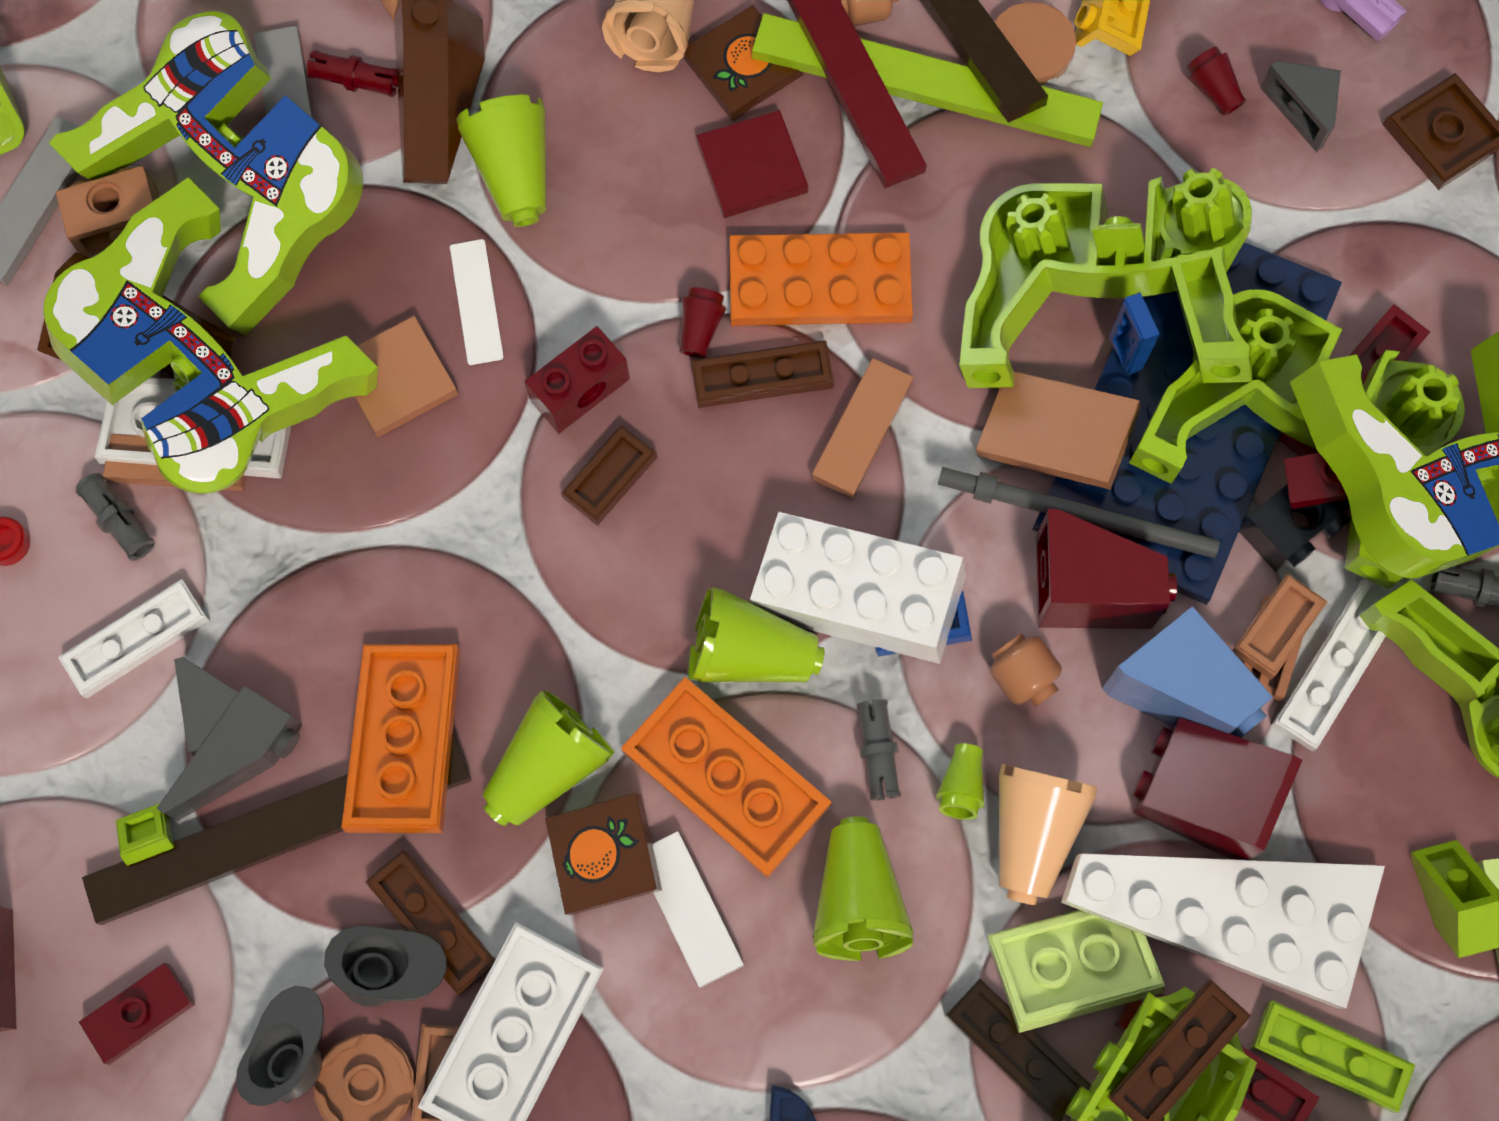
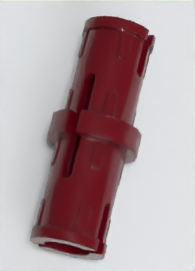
(352, 73)

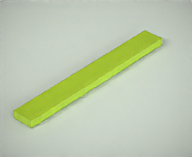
(933, 83)

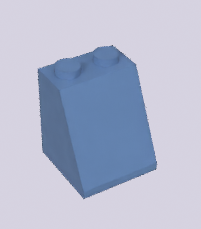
(1192, 677)

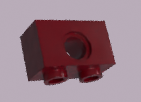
(577, 379)

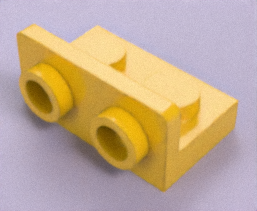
(1113, 23)

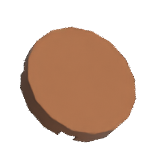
(1040, 38)
(365, 1080)

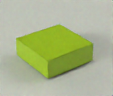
(144, 834)

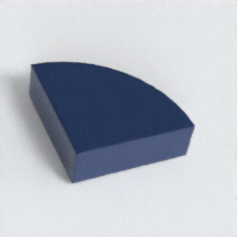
(788, 1106)

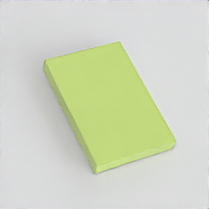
(1071, 968)

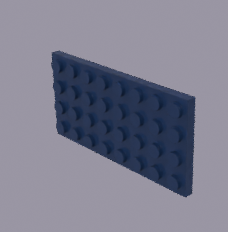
(1222, 459)

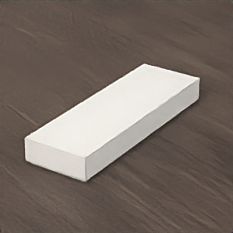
(133, 639)
(693, 914)

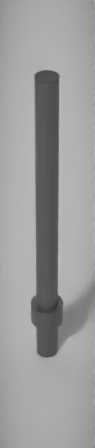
(987, 487)

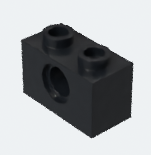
(1280, 539)

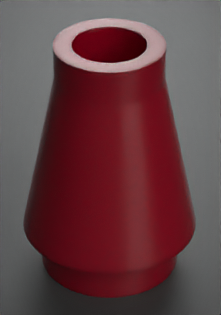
(1217, 80)
(700, 319)

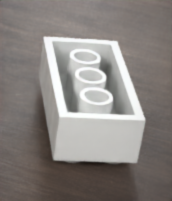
(860, 586)

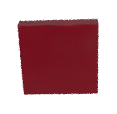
(752, 164)

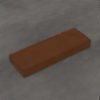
(762, 374)
(424, 910)
(1179, 1054)

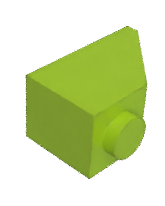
(1458, 898)

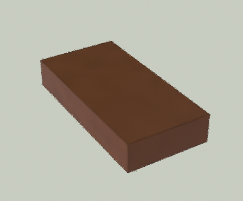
(609, 475)

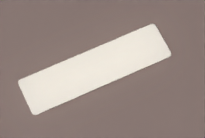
(476, 302)

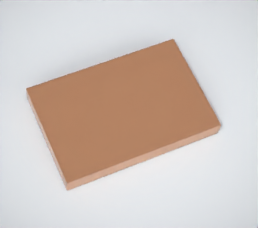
(1059, 429)

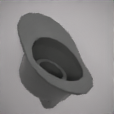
(384, 964)
(284, 1050)

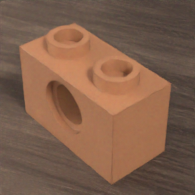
(86, 201)

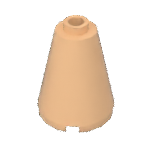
(649, 31)
(1037, 829)

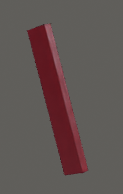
(860, 90)

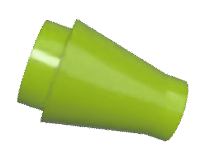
(962, 786)

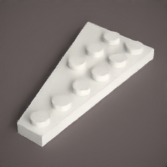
(1264, 918)

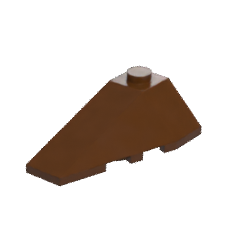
(437, 78)

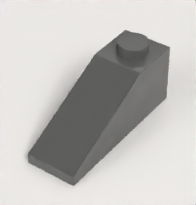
(238, 748)

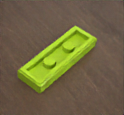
(1333, 1056)

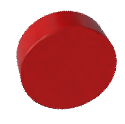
(13, 541)

